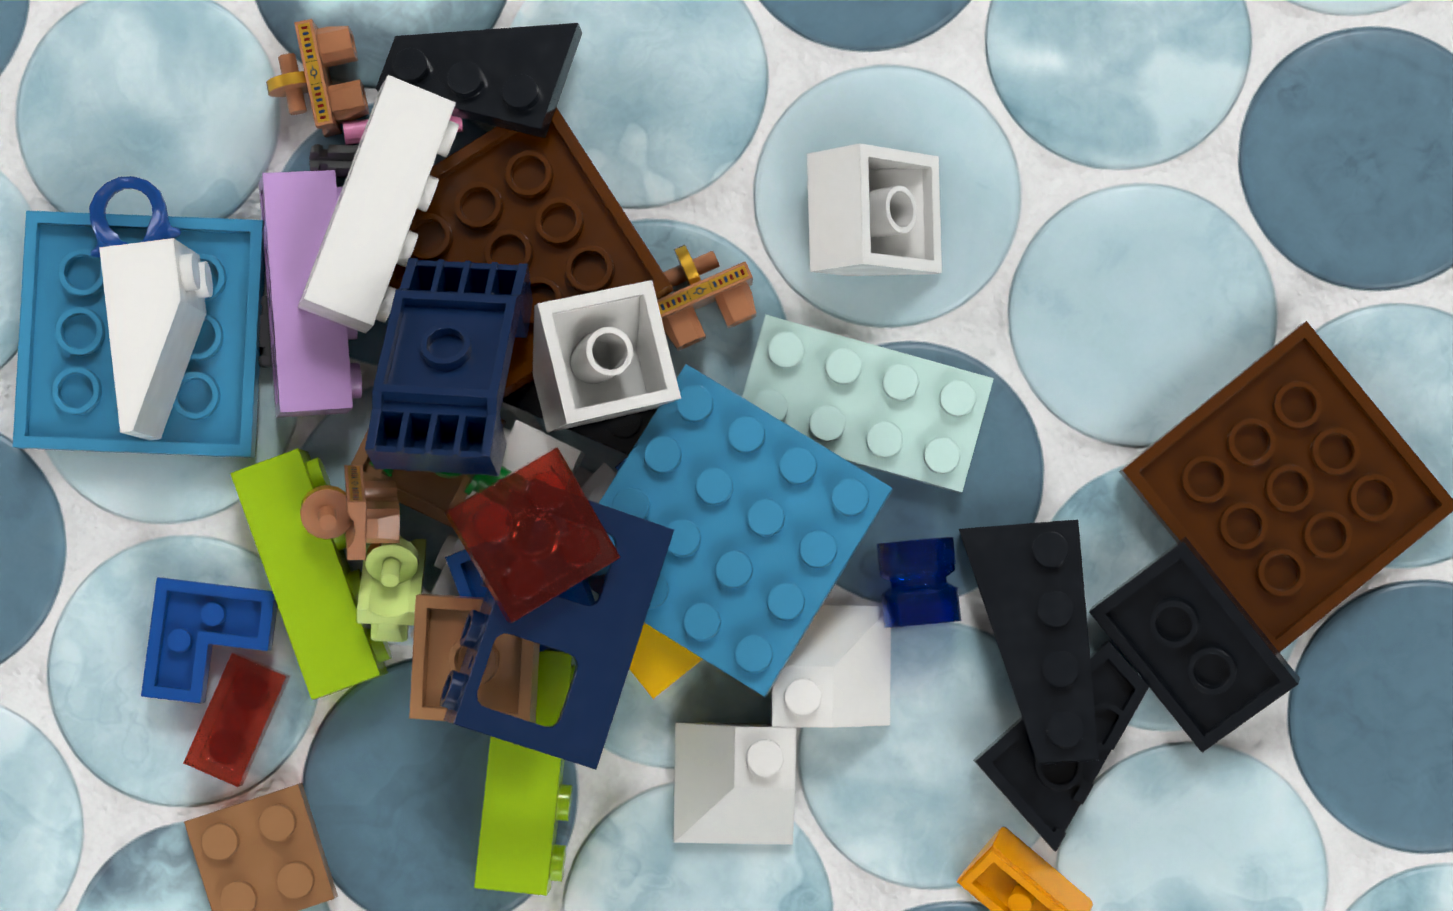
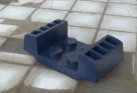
(447, 367)

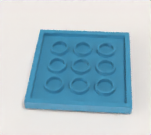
(65, 351)
(755, 521)

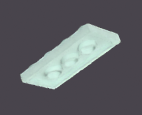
(870, 402)

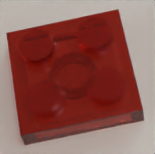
(532, 535)

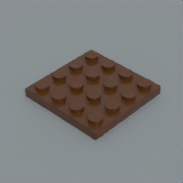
(537, 206)
(1290, 486)

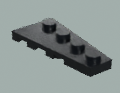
(1039, 619)

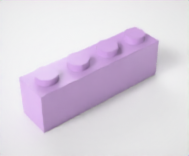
(306, 350)

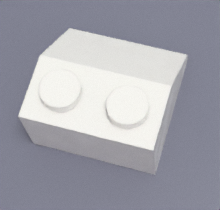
(873, 212)
(601, 356)

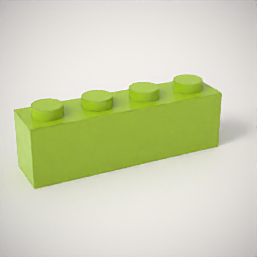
(309, 576)
(526, 799)

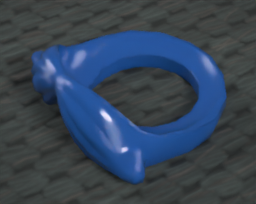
(158, 228)

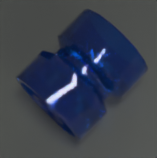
(918, 582)

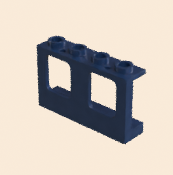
(595, 635)

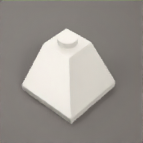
(837, 672)
(734, 783)

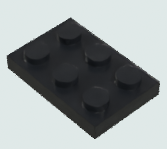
(1194, 645)

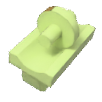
(389, 588)

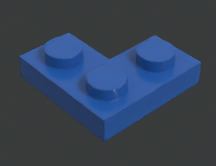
(187, 624)

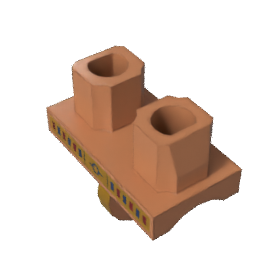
(319, 51)
(727, 288)
(364, 512)

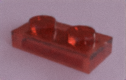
(236, 719)

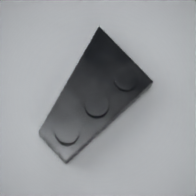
(492, 74)

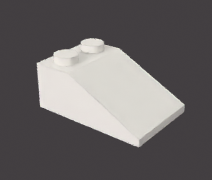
(154, 319)

